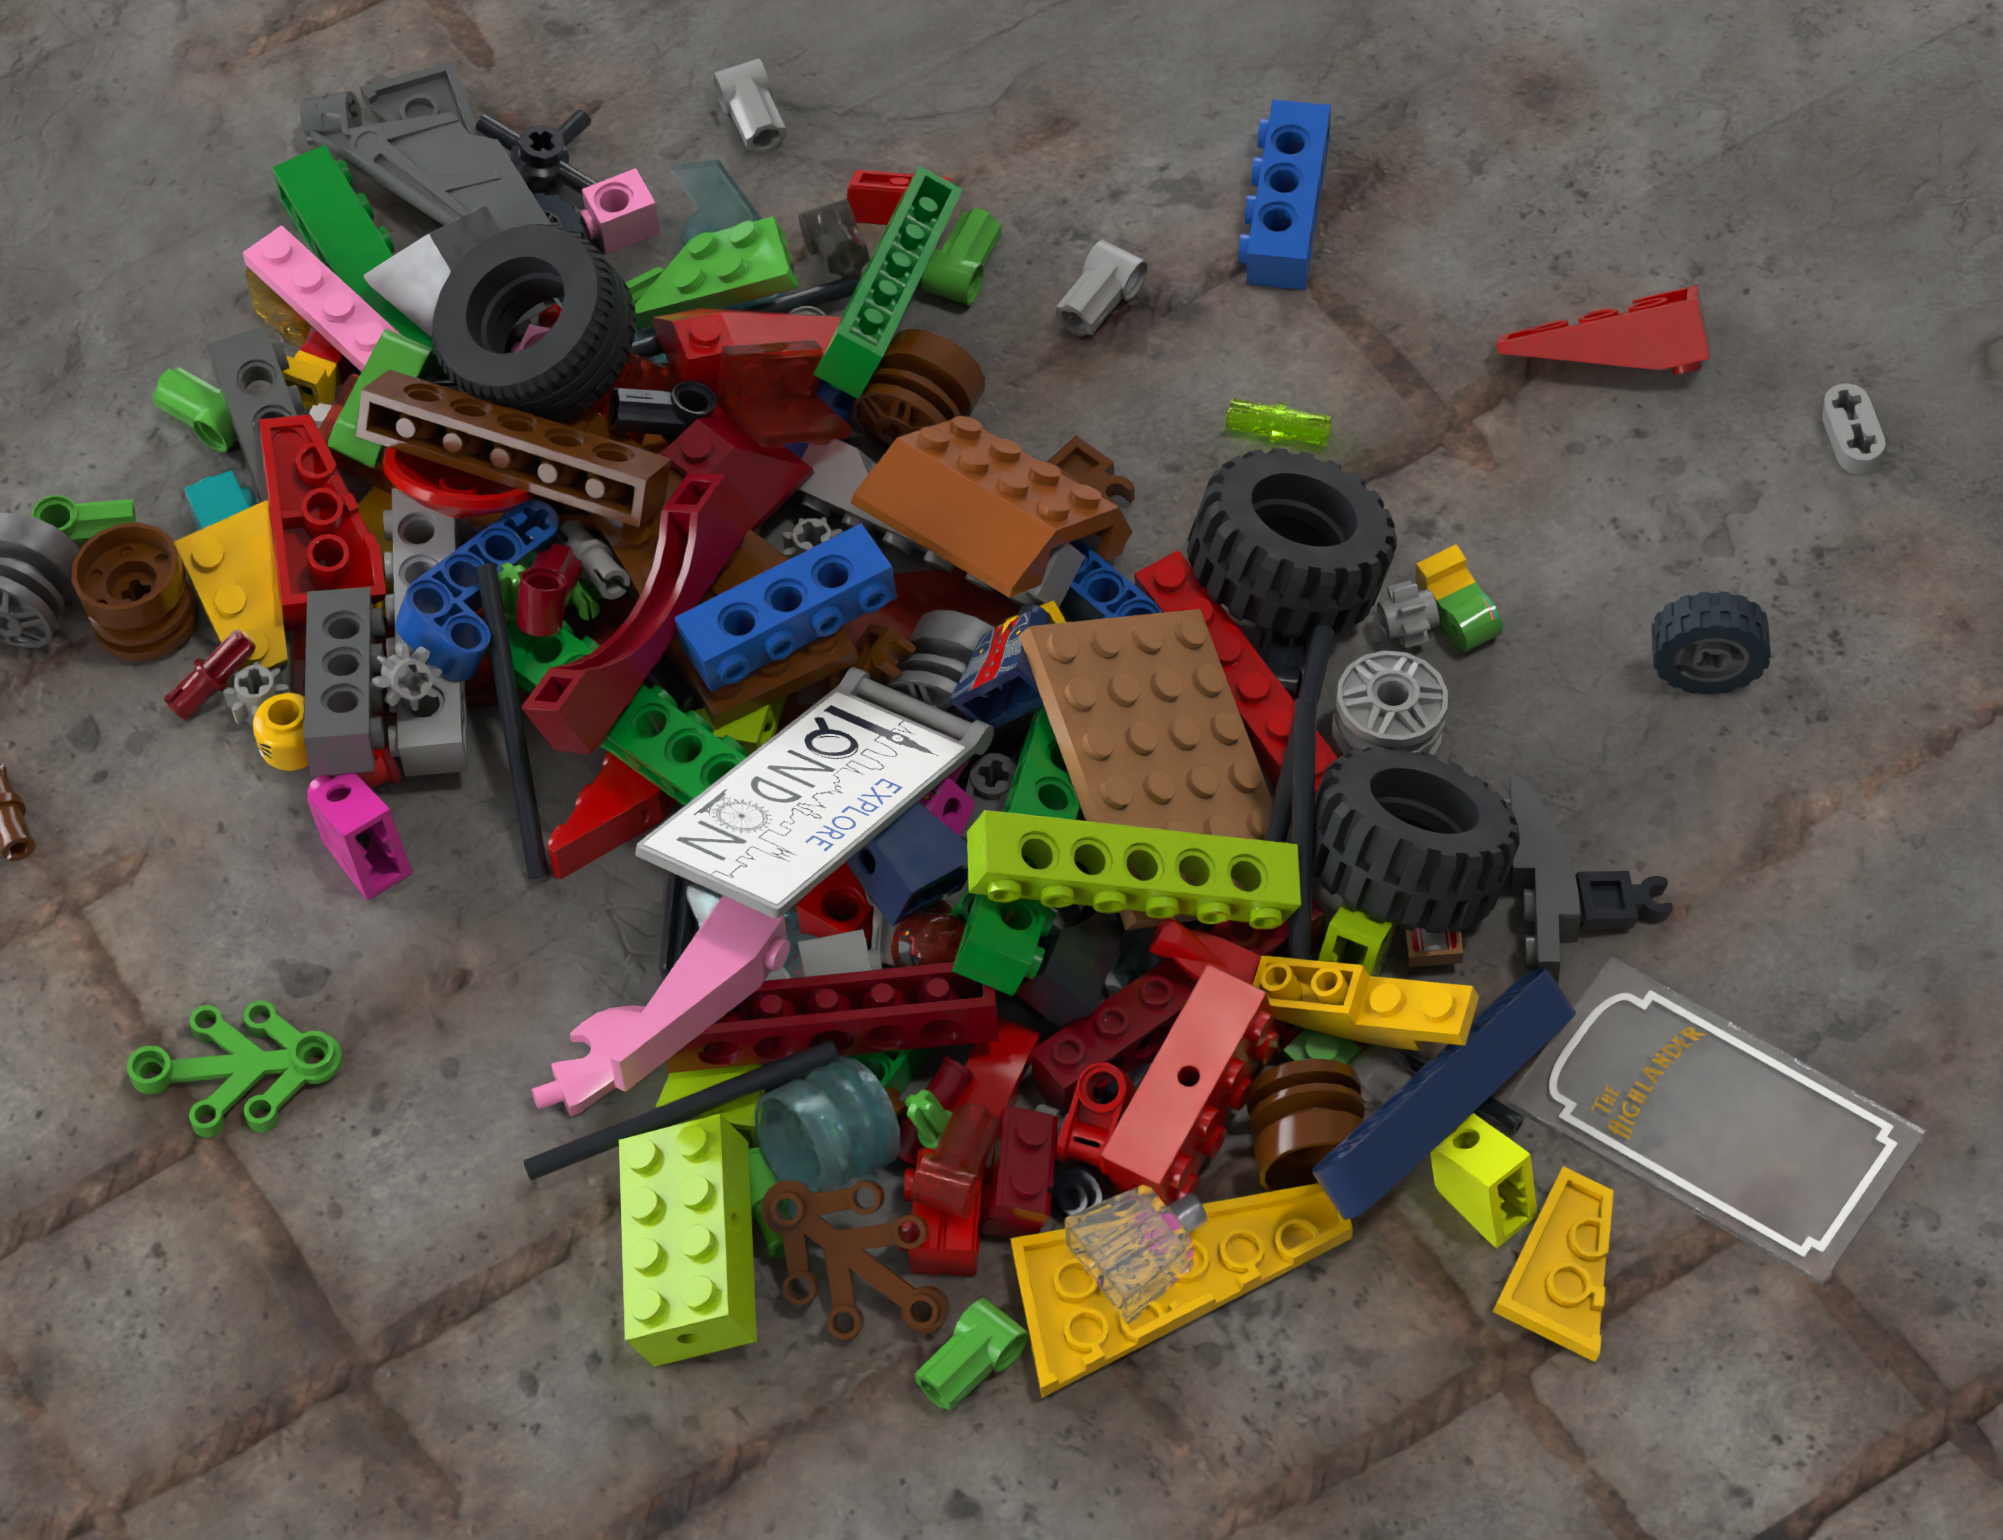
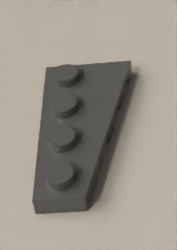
(420, 94)

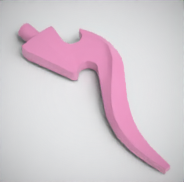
(589, 1078)

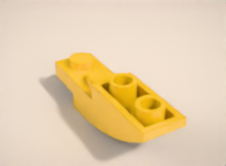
(1366, 1008)

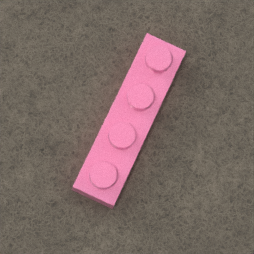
(317, 295)

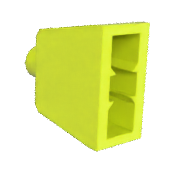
(1486, 1179)

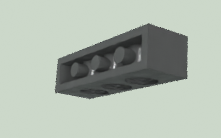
(236, 365)
(338, 681)

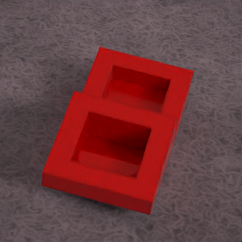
(999, 1067)

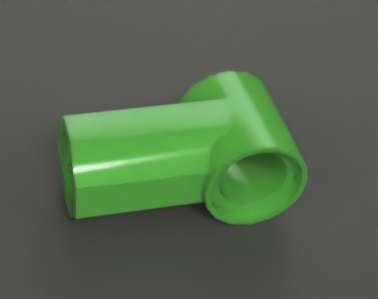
(959, 267)
(196, 405)
(83, 519)
(981, 1343)

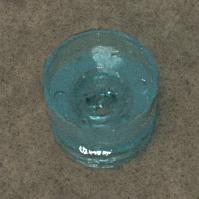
(828, 1126)

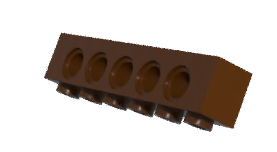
(513, 447)

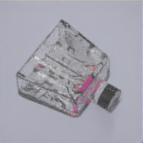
(1135, 1245)

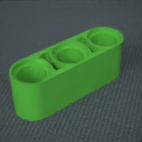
(391, 353)

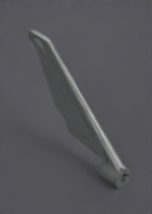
(424, 161)

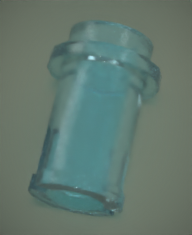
(1138, 958)

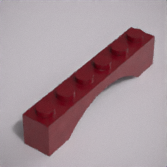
(696, 538)

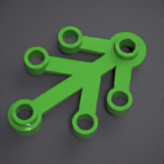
(242, 1067)

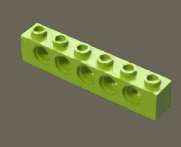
(1263, 868)

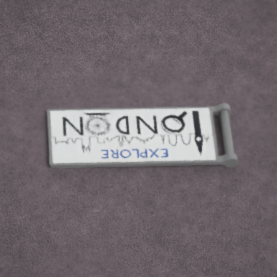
(813, 794)

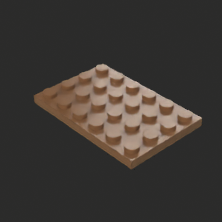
(1149, 728)

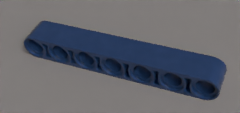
(1443, 1094)

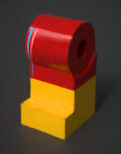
(319, 368)

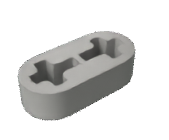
(1863, 426)

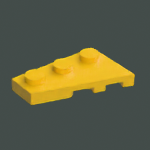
(238, 581)
(1562, 1267)

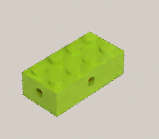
(687, 1240)

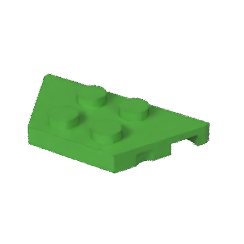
(721, 271)

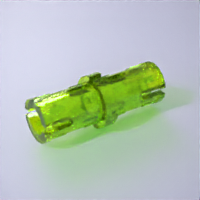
(1278, 422)

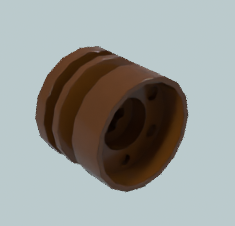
(917, 386)
(135, 591)
(1300, 1117)

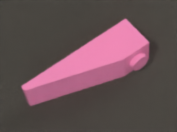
(711, 977)

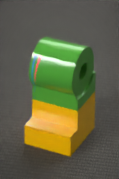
(1463, 608)

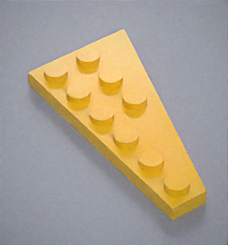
(1234, 1252)

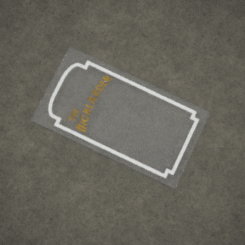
(1717, 1120)

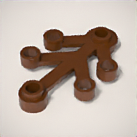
(846, 1252)

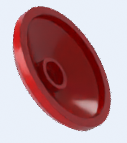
(447, 488)

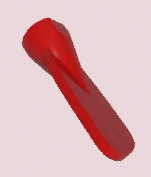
(1197, 949)

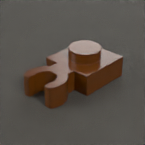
(1092, 468)
(880, 651)

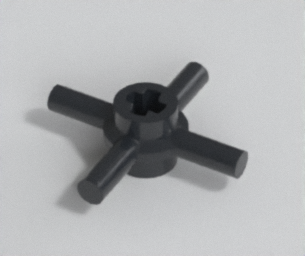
(542, 151)

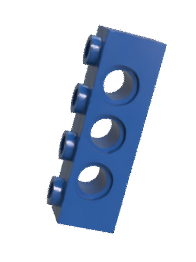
(1287, 194)
(798, 585)

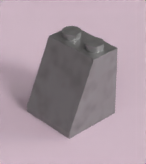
(418, 272)

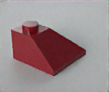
(758, 473)

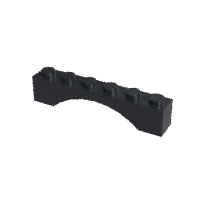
(1075, 967)

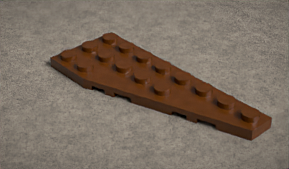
(635, 553)

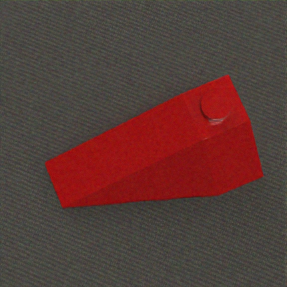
(1653, 334)
(696, 337)
(313, 519)

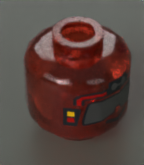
(927, 939)

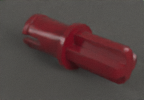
(210, 675)

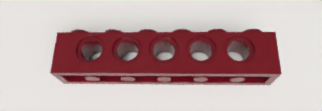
(857, 1009)
(1139, 1017)

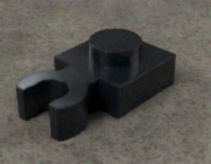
(1613, 902)

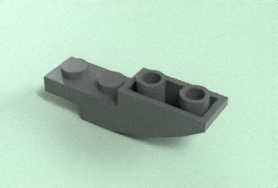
(1544, 879)

